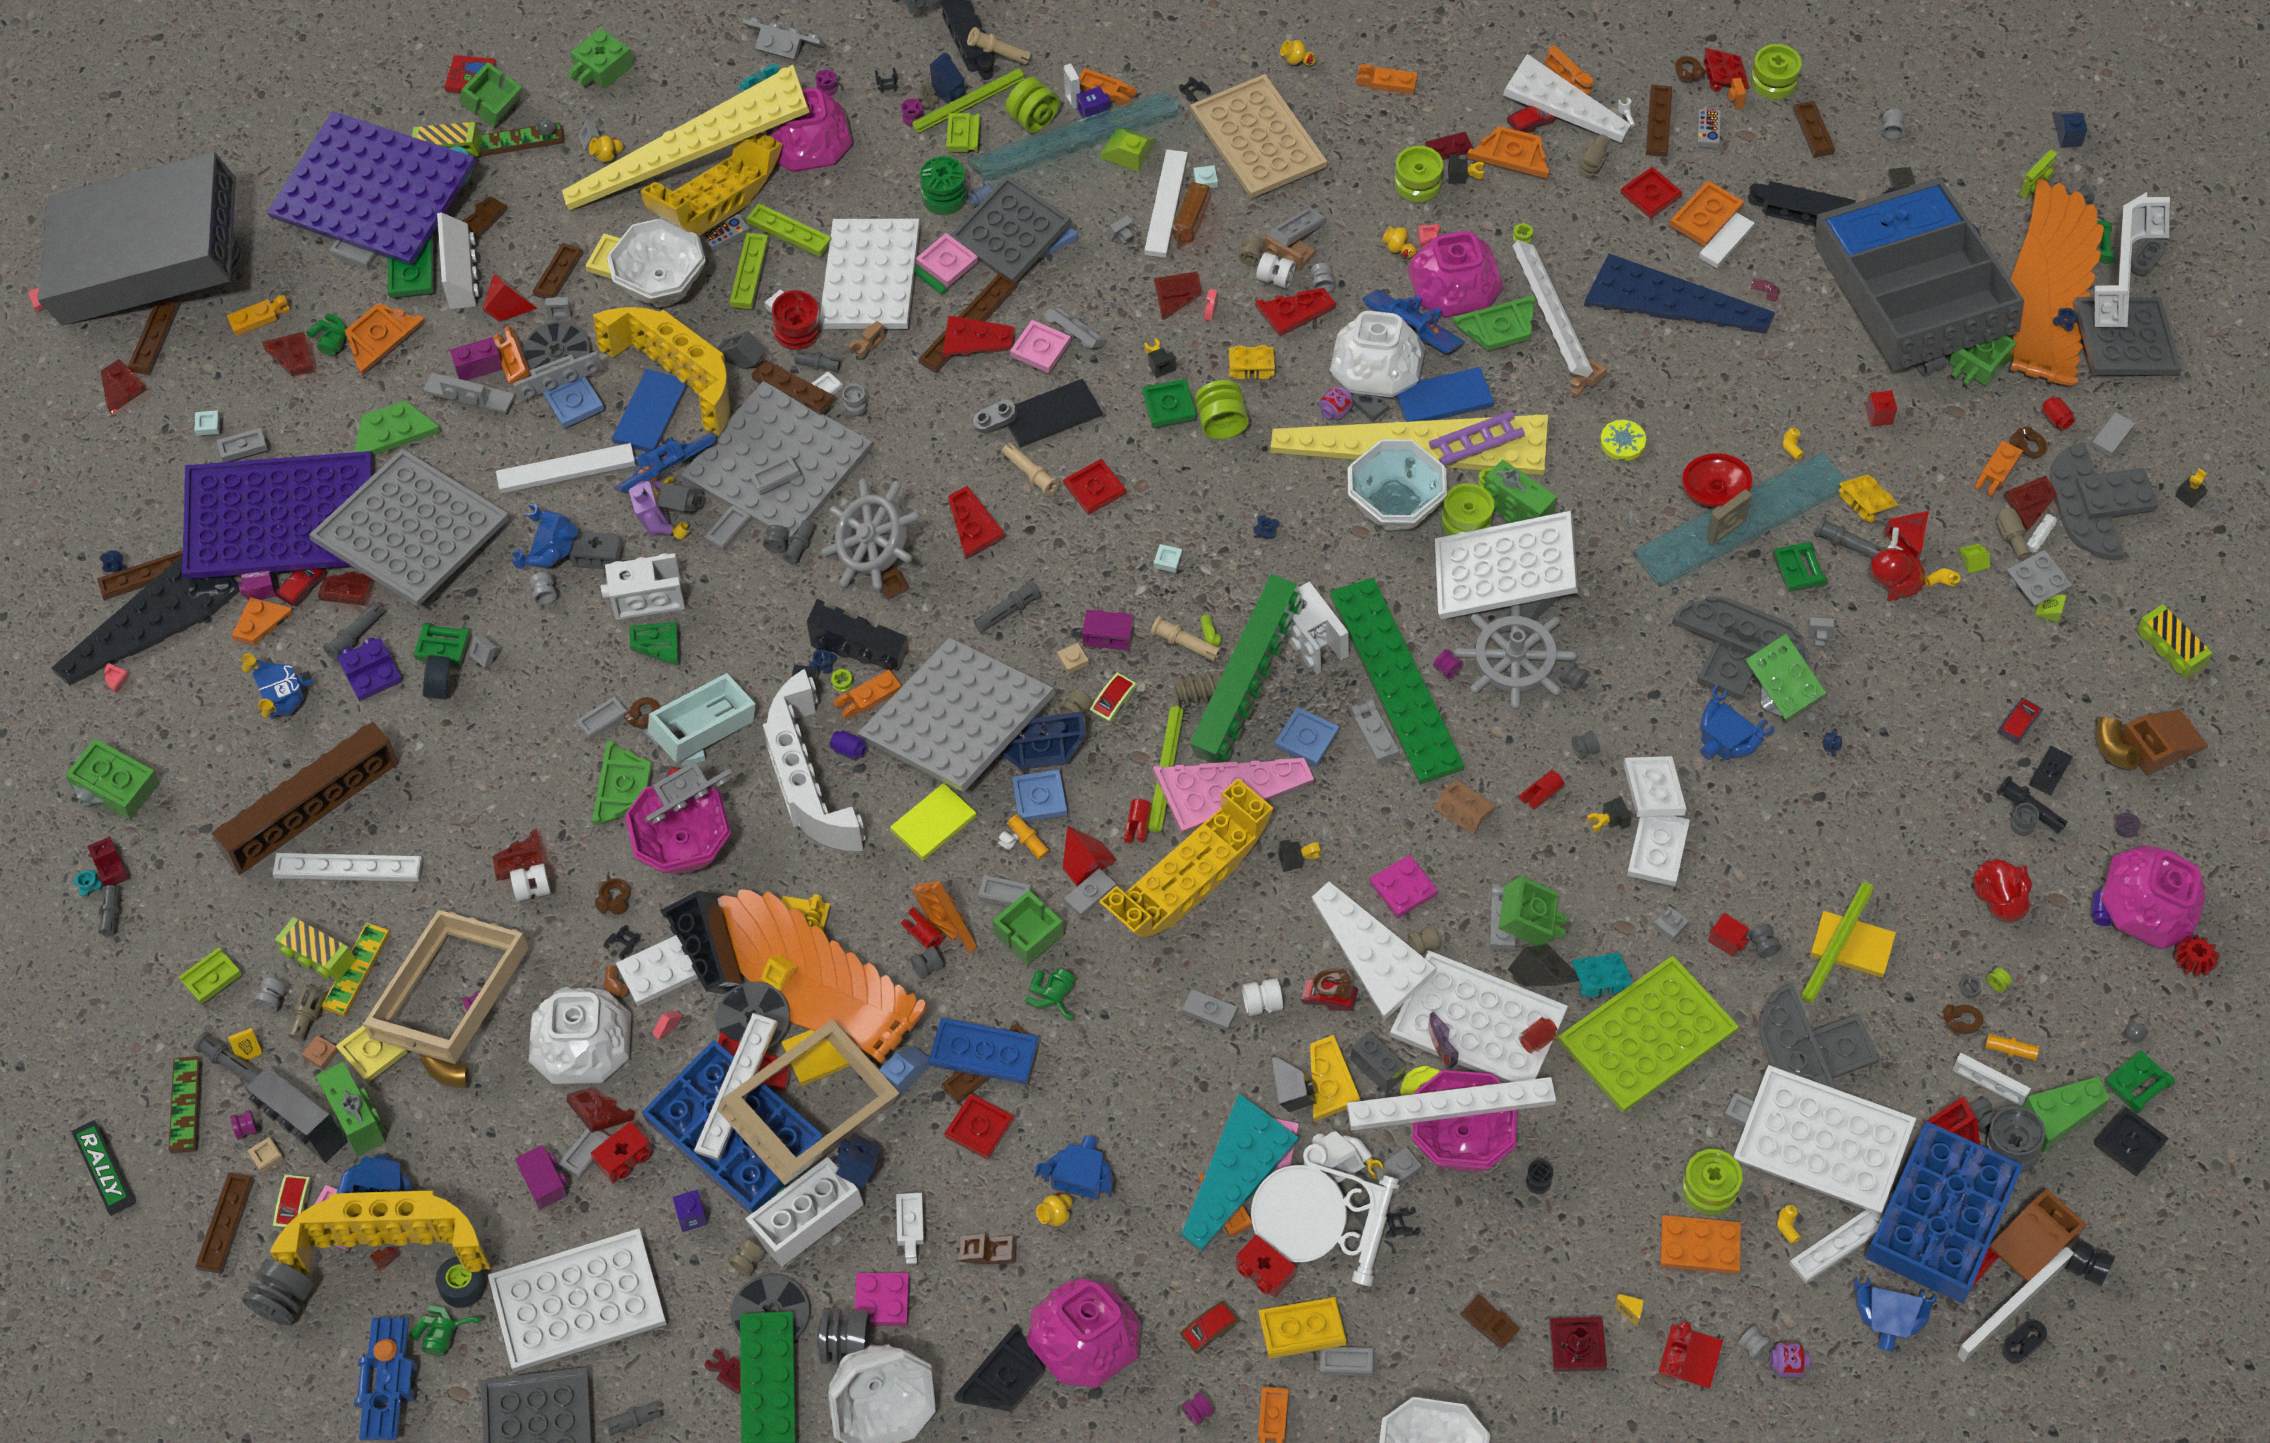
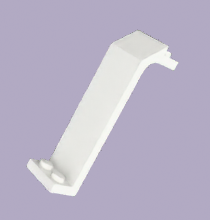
(2141, 219)

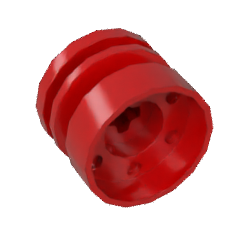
(795, 320)

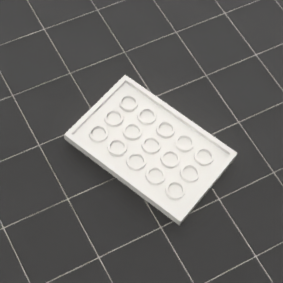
(869, 273)
(1506, 565)
(1482, 1018)
(1824, 1139)
(576, 1300)

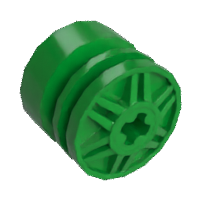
(943, 185)

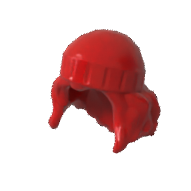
(1898, 572)
(2004, 889)

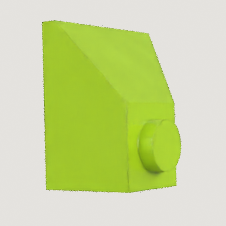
(1128, 148)

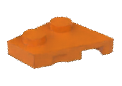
(258, 620)

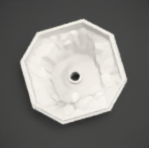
(656, 262)
(1377, 355)
(579, 1036)
(881, 1396)
(1432, 1422)

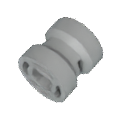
(1893, 124)
(1322, 276)
(854, 399)
(543, 588)
(270, 993)

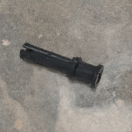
(2019, 795)

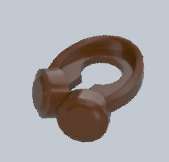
(1684, 75)
(2017, 440)
(633, 714)
(616, 905)
(1343, 990)
(1952, 1012)

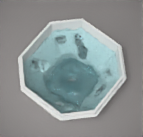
(1397, 484)

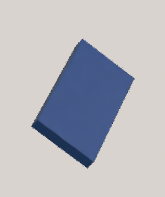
(1445, 396)
(650, 411)
(983, 1051)

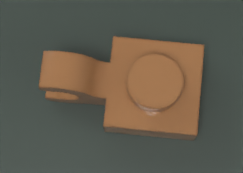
(871, 339)
(1580, 382)

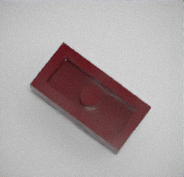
(1453, 144)

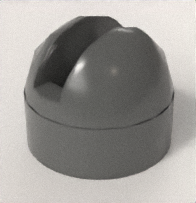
(546, 127)
(1975, 985)
(2136, 1032)

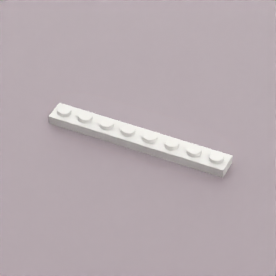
(1552, 309)
(1451, 1103)

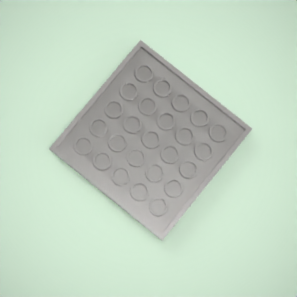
(766, 431)
(409, 527)
(956, 714)

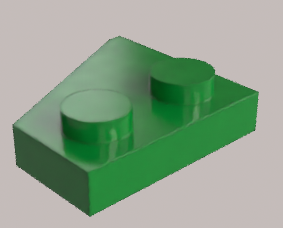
(655, 641)

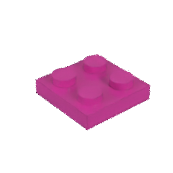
(1403, 886)
(884, 1297)

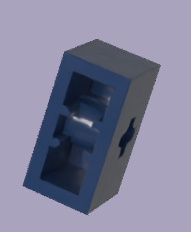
(856, 1159)

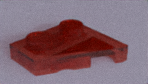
(1176, 292)
(290, 353)
(120, 385)
(2031, 500)
(346, 588)
(518, 856)
(596, 1110)

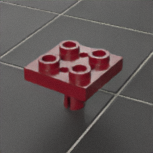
(1577, 1334)

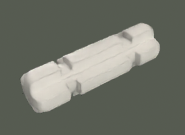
(2041, 533)

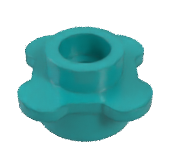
(84, 877)

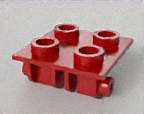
(1722, 68)
(1690, 1355)

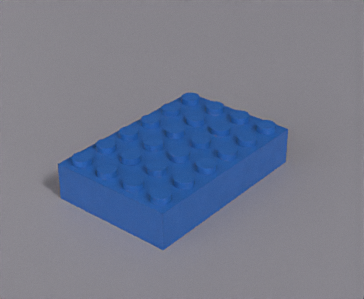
(682, 1113)
(1944, 1212)

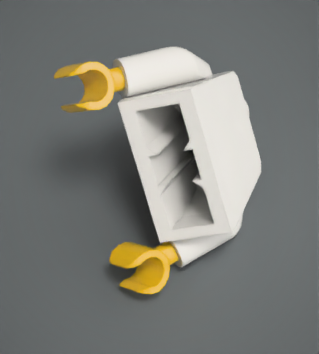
(1344, 1154)

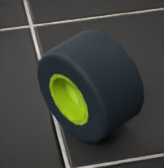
(436, 677)
(450, 1283)

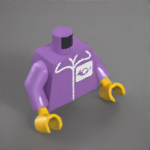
(650, 514)

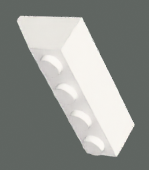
(457, 262)
(804, 1212)

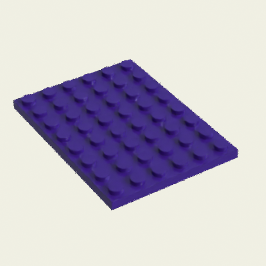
(372, 187)
(262, 512)

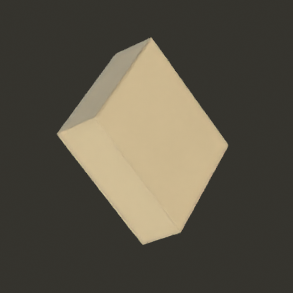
(265, 1154)

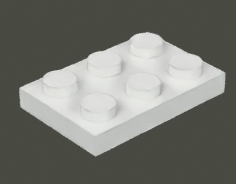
(1654, 786)
(1658, 849)
(656, 970)

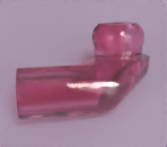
(1767, 286)

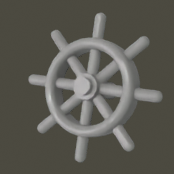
(870, 534)
(1515, 654)

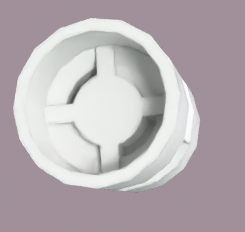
(1268, 268)
(522, 886)
(1262, 997)

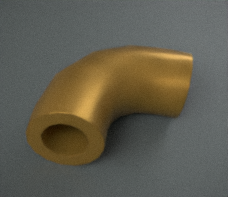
(2112, 747)
(445, 1072)

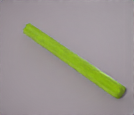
(968, 100)
(1167, 760)
(1837, 942)

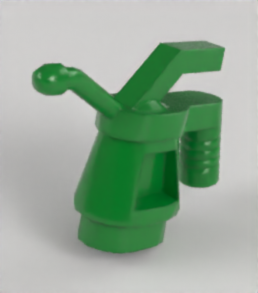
(333, 338)
(1057, 987)
(440, 1332)

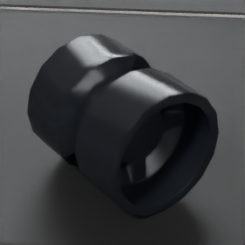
(2092, 1263)

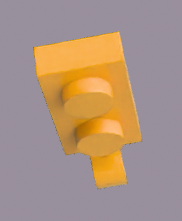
(257, 315)

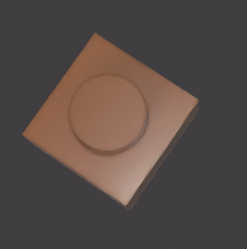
(319, 1052)

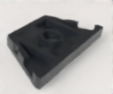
(1003, 1375)

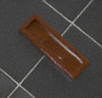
(1813, 129)
(558, 271)

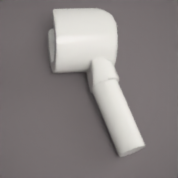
(1625, 109)
(1895, 539)
(1008, 840)

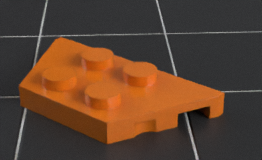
(1512, 151)
(378, 334)
(941, 912)

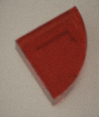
(383, 1259)

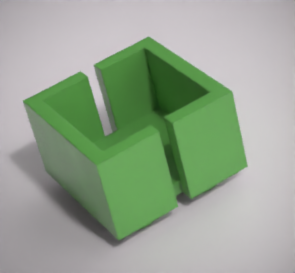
(485, 96)
(1024, 927)

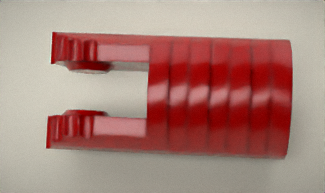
(1542, 789)
(1138, 820)
(924, 930)

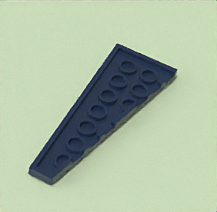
(1661, 295)

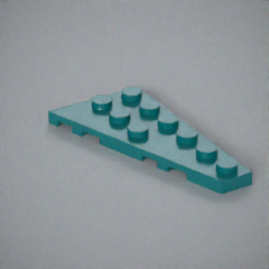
(1243, 1159)

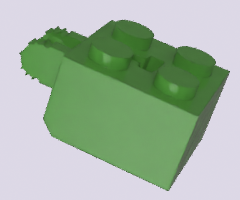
(600, 59)
(1983, 360)
(1531, 912)

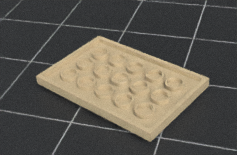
(1258, 136)

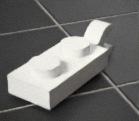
(910, 1224)

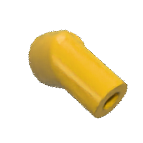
(1790, 443)
(1943, 576)
(1785, 1223)

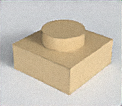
(1072, 658)

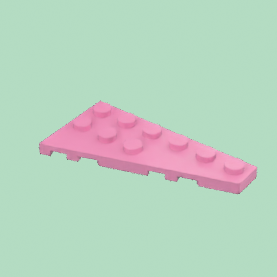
(1196, 790)

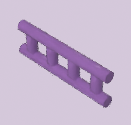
(1483, 428)

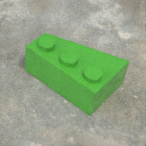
(2067, 1108)

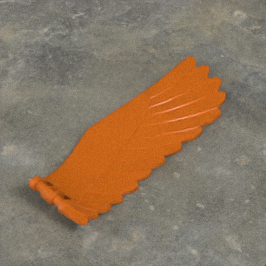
(2049, 276)
(826, 979)

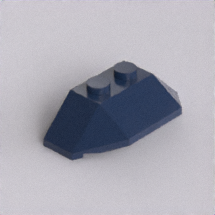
(1047, 741)

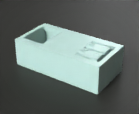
(700, 722)

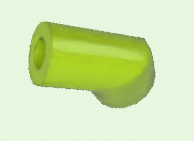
(1209, 631)

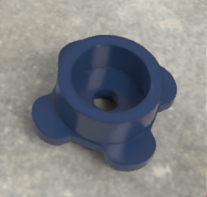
(2069, 314)
(1266, 532)
(112, 561)
(823, 655)
(1832, 742)

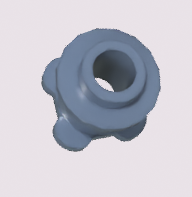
(978, 195)

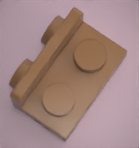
(1296, 251)
(1464, 806)

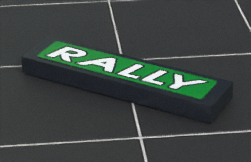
(102, 1167)

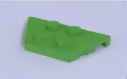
(1499, 324)
(393, 428)
(620, 783)

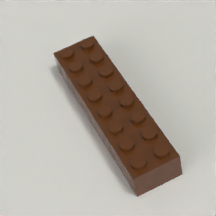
(305, 798)

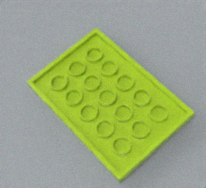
(1647, 1034)

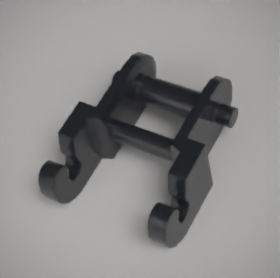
(889, 86)
(1200, 86)
(618, 937)
(1403, 1230)

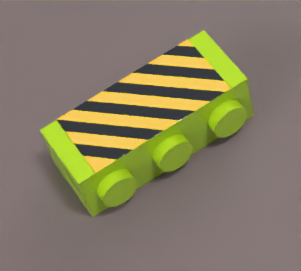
(462, 134)
(2174, 641)
(315, 950)

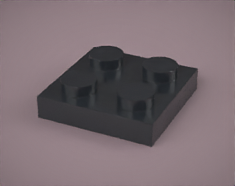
(2131, 1141)

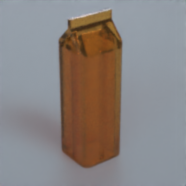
(1191, 213)

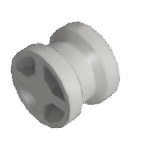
(1754, 1342)

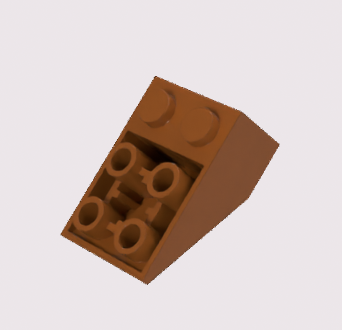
(2162, 739)
(2038, 1235)

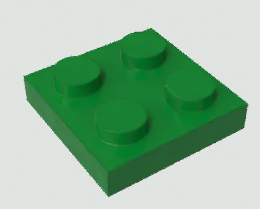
(1168, 403)

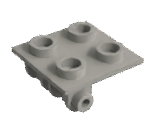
(2038, 578)

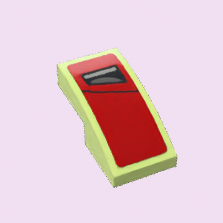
(1113, 696)
(291, 1199)

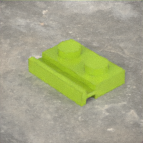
(962, 132)
(2041, 170)
(210, 976)

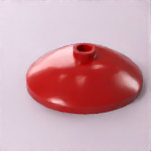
(1716, 479)

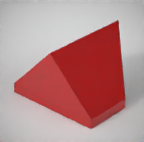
(505, 301)
(1911, 532)
(1084, 856)
(1959, 1120)

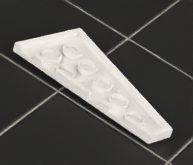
(1548, 91)
(1378, 957)

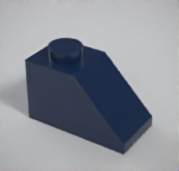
(946, 79)
(2070, 128)

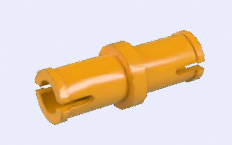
(1028, 836)
(2012, 1047)

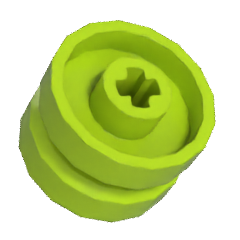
(1776, 71)
(1032, 105)
(1418, 173)
(1466, 509)
(1712, 1182)

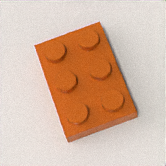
(1706, 213)
(1700, 1244)

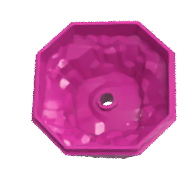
(815, 137)
(1455, 274)
(683, 839)
(2154, 895)
(1486, 1136)
(1084, 1333)

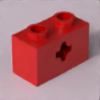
(609, 1155)
(1261, 1254)

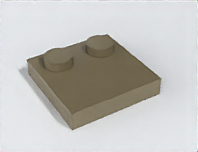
(1728, 517)

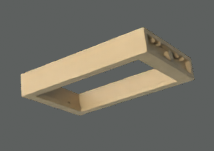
(378, 1022)
(762, 1138)

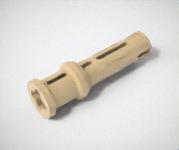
(990, 43)
(1037, 474)
(1175, 634)

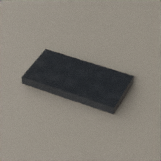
(1053, 412)

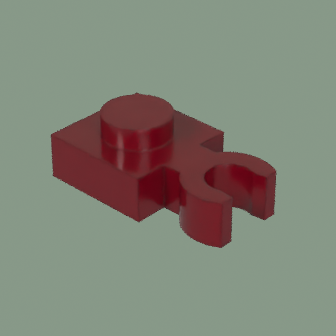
(729, 1371)

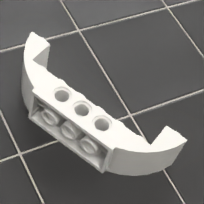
(796, 775)

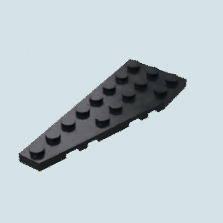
(145, 620)

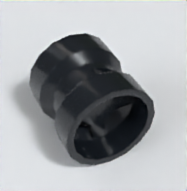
(1538, 1183)

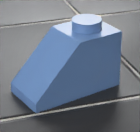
(905, 1068)

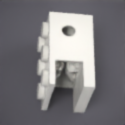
(643, 586)
(1315, 628)

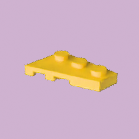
(1332, 1079)

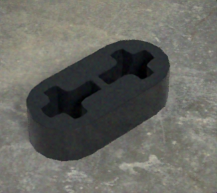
(2020, 1337)

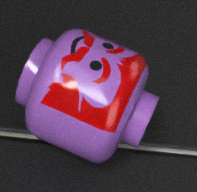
(1336, 403)
(1789, 1360)

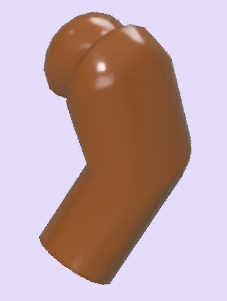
(613, 985)

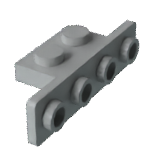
(780, 42)
(557, 374)
(468, 393)
(681, 786)

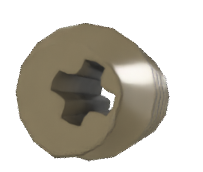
(1196, 689)

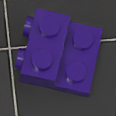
(369, 668)

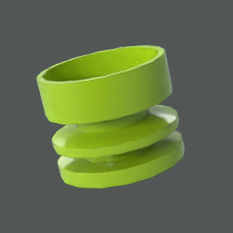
(1221, 409)

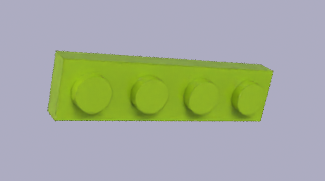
(789, 230)
(749, 271)

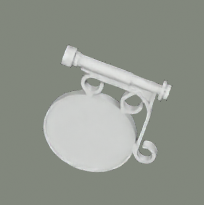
(1305, 1213)

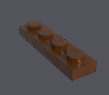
(794, 386)

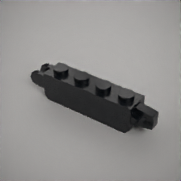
(960, 21)
(1794, 202)

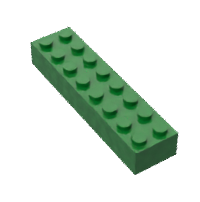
(1246, 670)

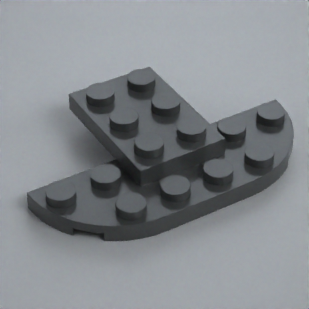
(2091, 499)
(1738, 635)
(1816, 1053)

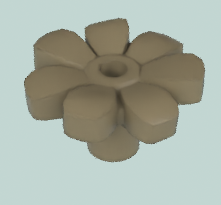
(927, 95)

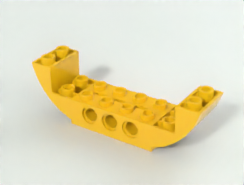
(719, 190)
(675, 349)
(1194, 865)
(378, 1220)

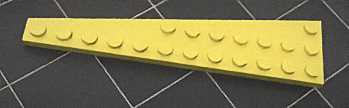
(744, 115)
(1353, 441)

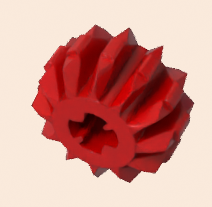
(2196, 956)

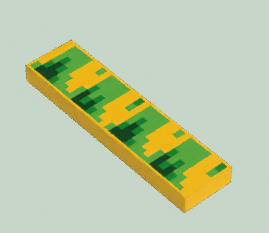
(366, 953)

